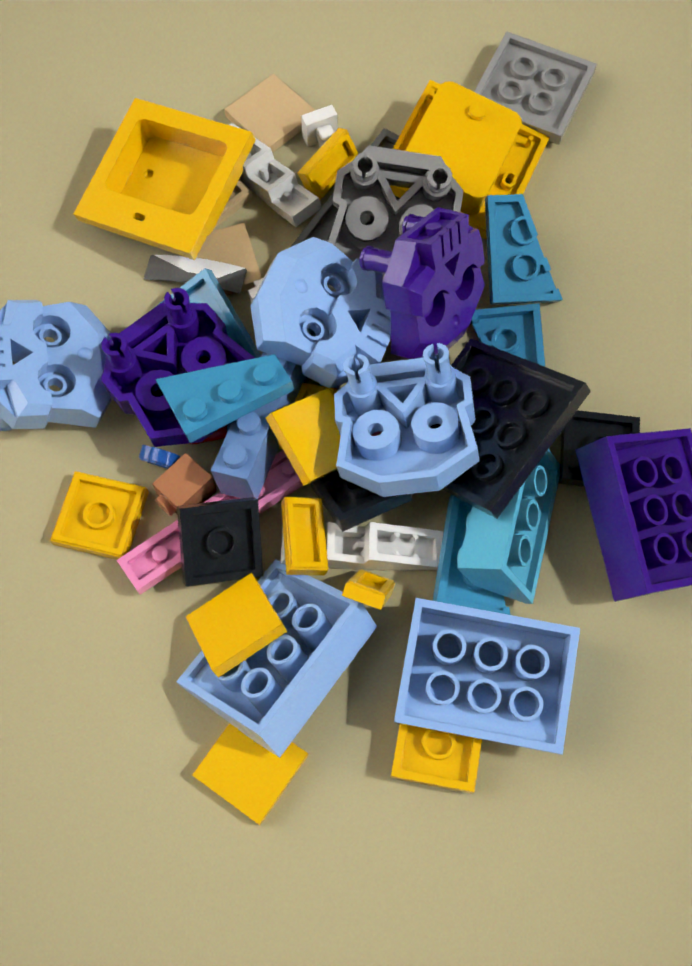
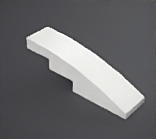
(277, 185)
(381, 547)

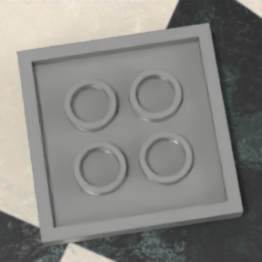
(537, 83)

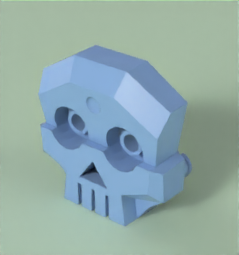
(298, 299)
(71, 363)
(403, 404)

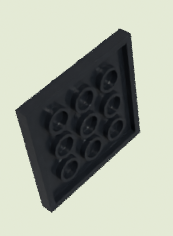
(516, 421)

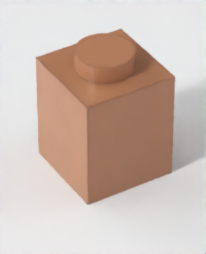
(183, 485)

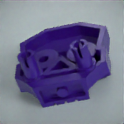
(430, 280)
(139, 358)

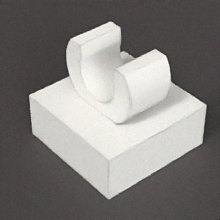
(319, 125)

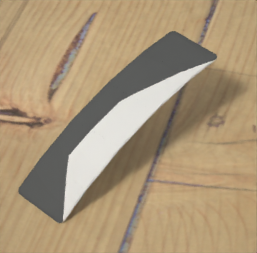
(183, 269)

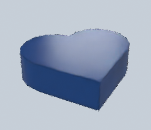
(158, 456)

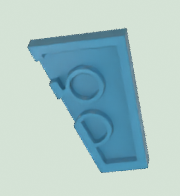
(515, 258)
(206, 289)
(512, 330)
(223, 393)
(450, 583)

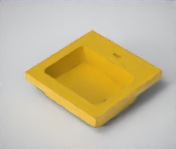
(477, 142)
(168, 173)

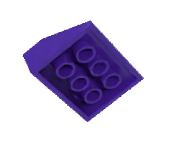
(642, 509)

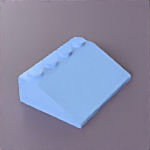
(488, 675)
(286, 680)

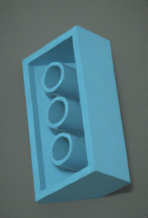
(508, 551)

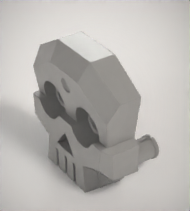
(366, 188)

